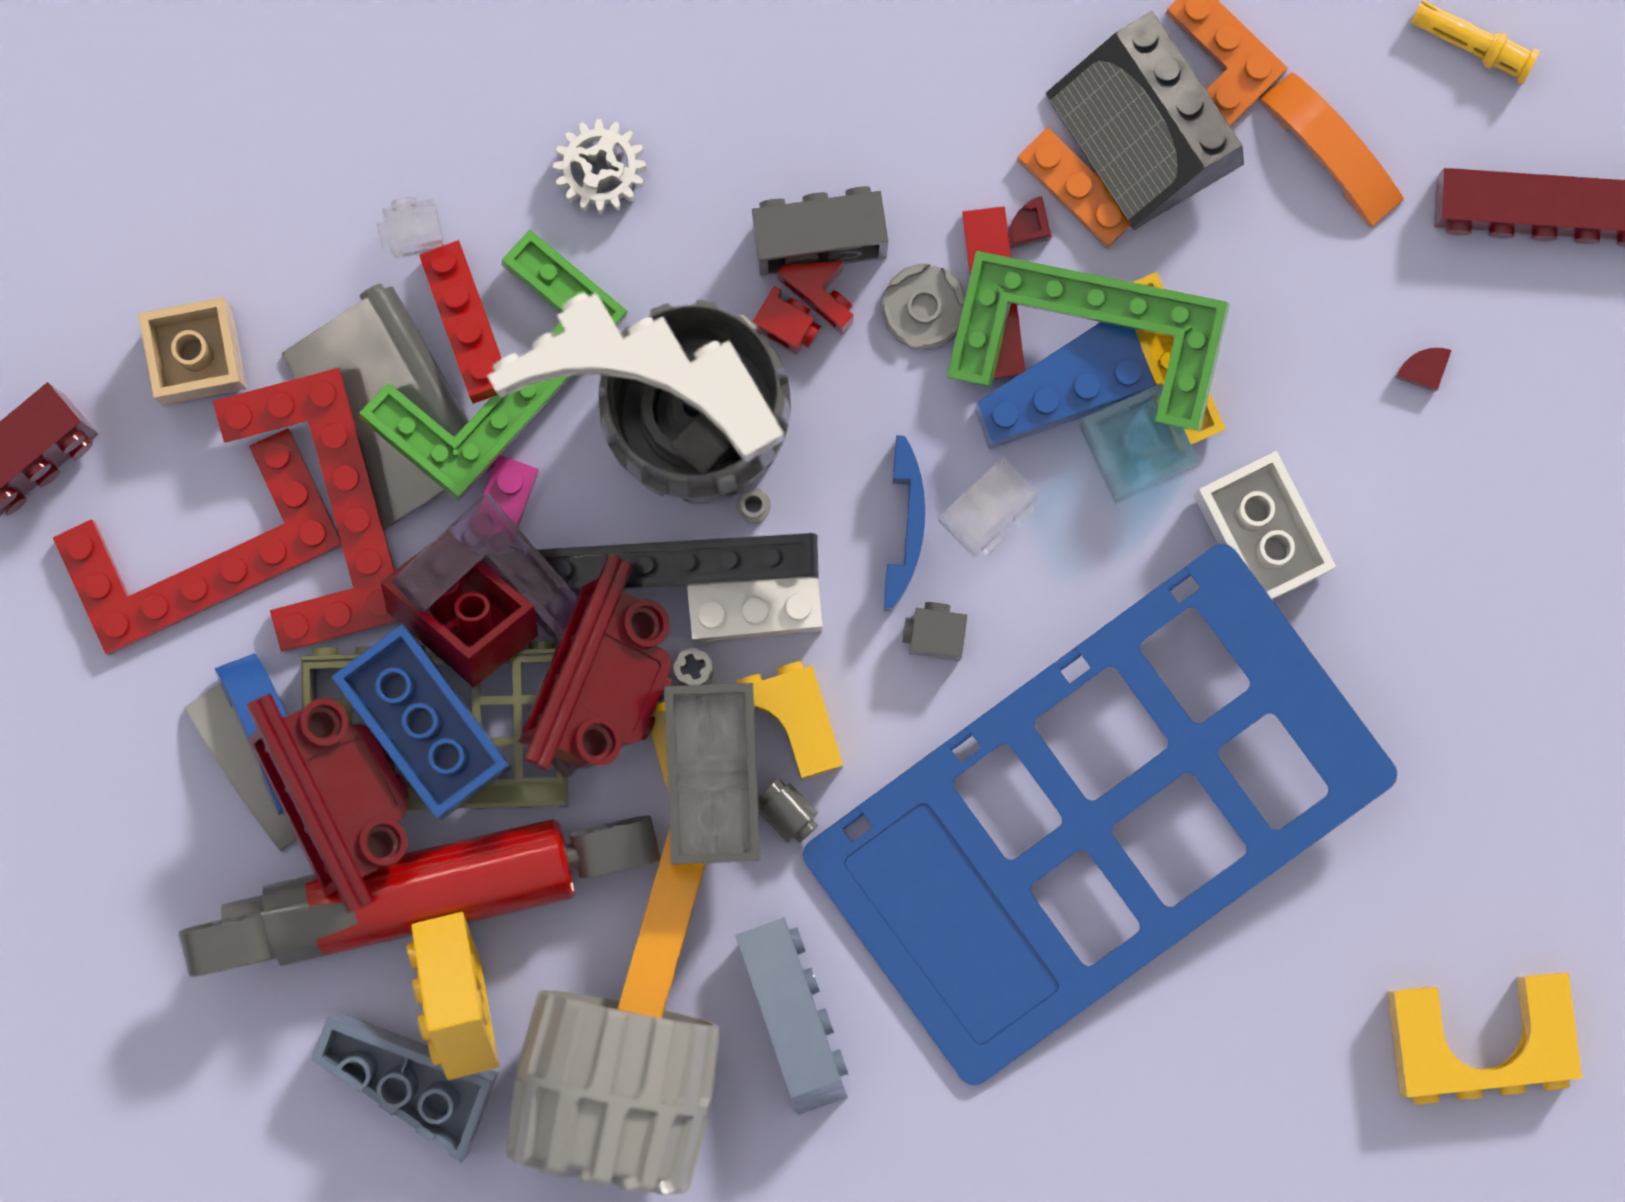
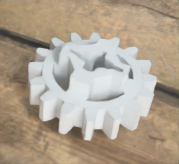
(606, 149)

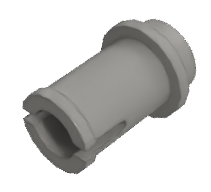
(749, 496)

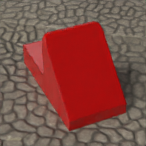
(809, 284)

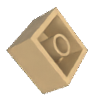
(192, 351)

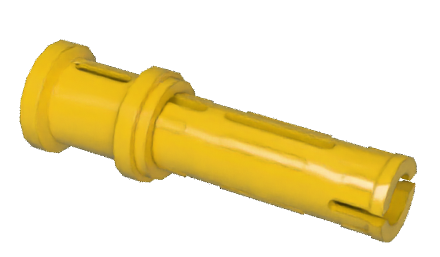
(1493, 49)

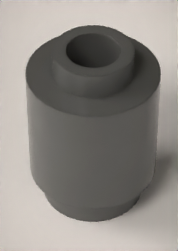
(787, 811)

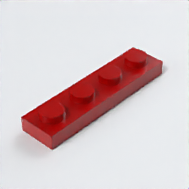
(463, 317)

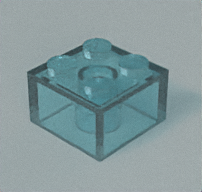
(1134, 448)

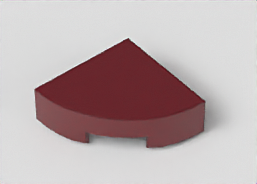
(1030, 225)
(1425, 368)

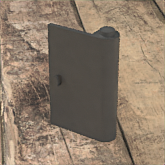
(372, 347)

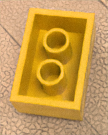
(452, 996)

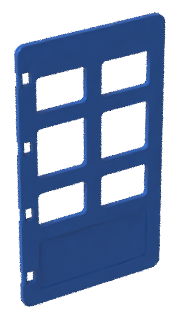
(960, 918)

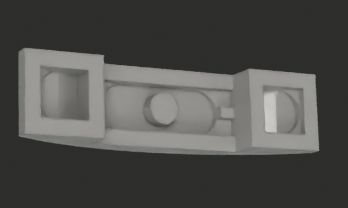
(228, 744)

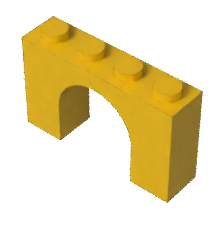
(796, 704)
(1543, 1055)

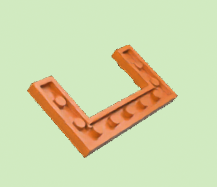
(1246, 76)

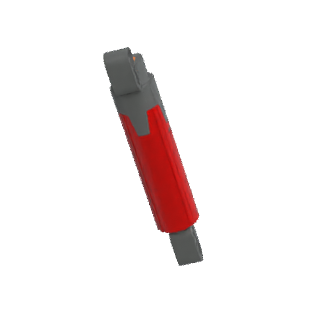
(472, 875)

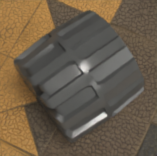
(646, 420)

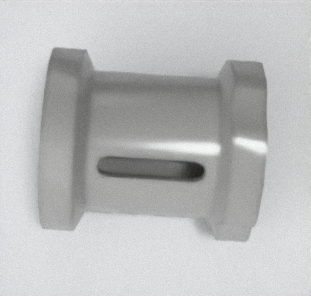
(700, 657)

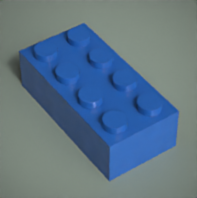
(421, 722)

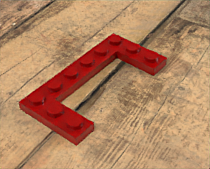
(326, 407)
(129, 619)

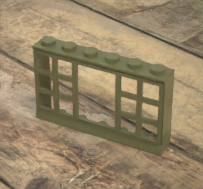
(512, 792)

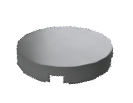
(923, 306)

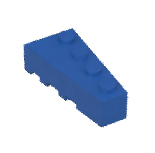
(1067, 385)

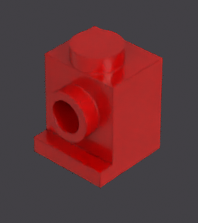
(786, 322)

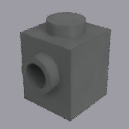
(935, 632)

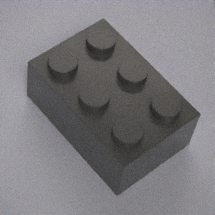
(820, 229)

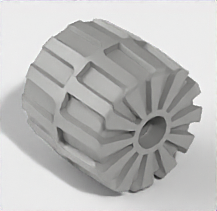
(612, 1093)

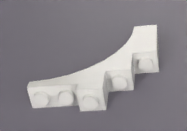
(593, 346)

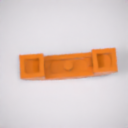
(1334, 146)

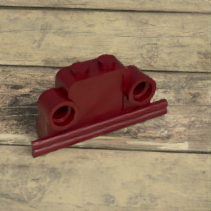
(601, 676)
(333, 792)

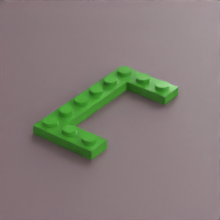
(1190, 318)
(463, 459)

